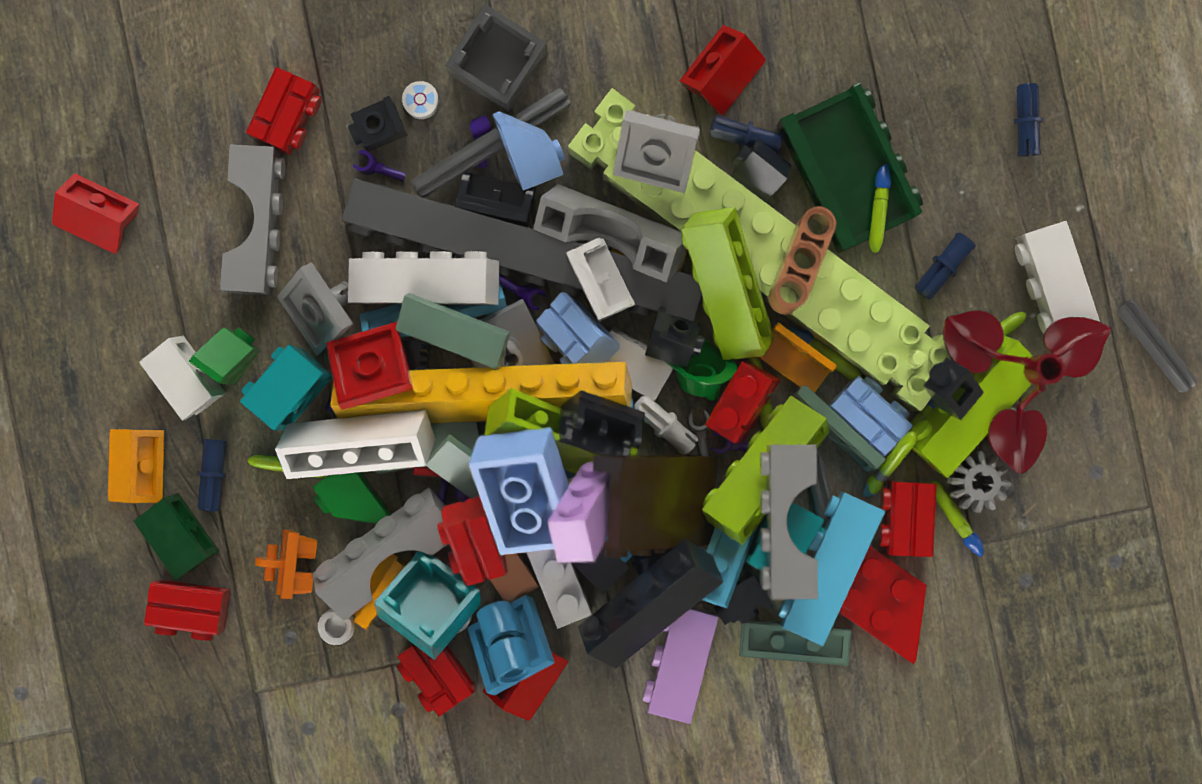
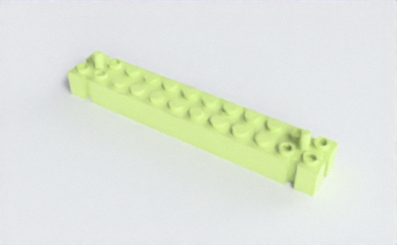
(842, 306)

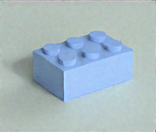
(519, 487)

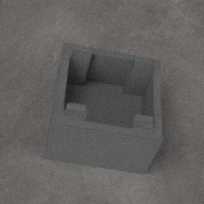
(496, 58)

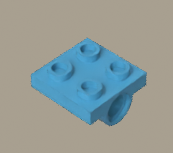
(509, 643)

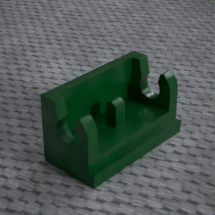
(176, 535)

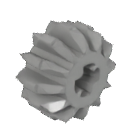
(979, 497)

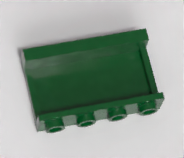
(838, 156)

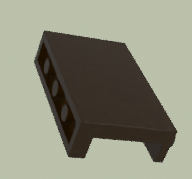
(656, 501)

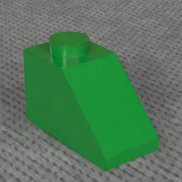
(226, 355)
(350, 498)

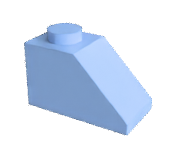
(529, 150)

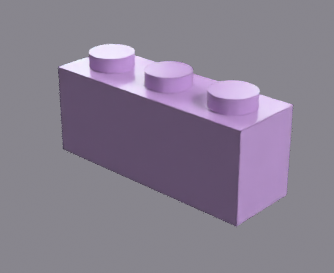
(581, 517)
(680, 666)

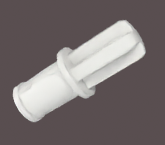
(666, 425)

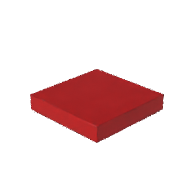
(369, 366)

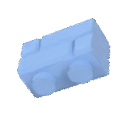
(575, 332)
(871, 414)

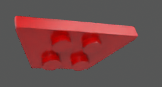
(887, 604)

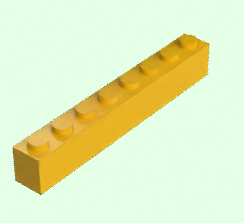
(469, 392)

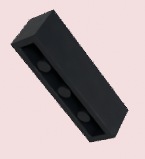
(650, 603)

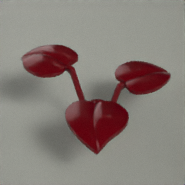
(1074, 352)

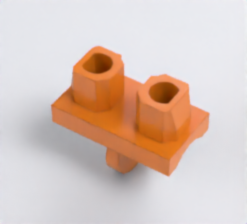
(289, 580)

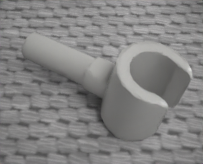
(701, 434)

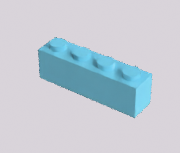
(839, 557)

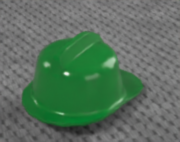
(705, 373)

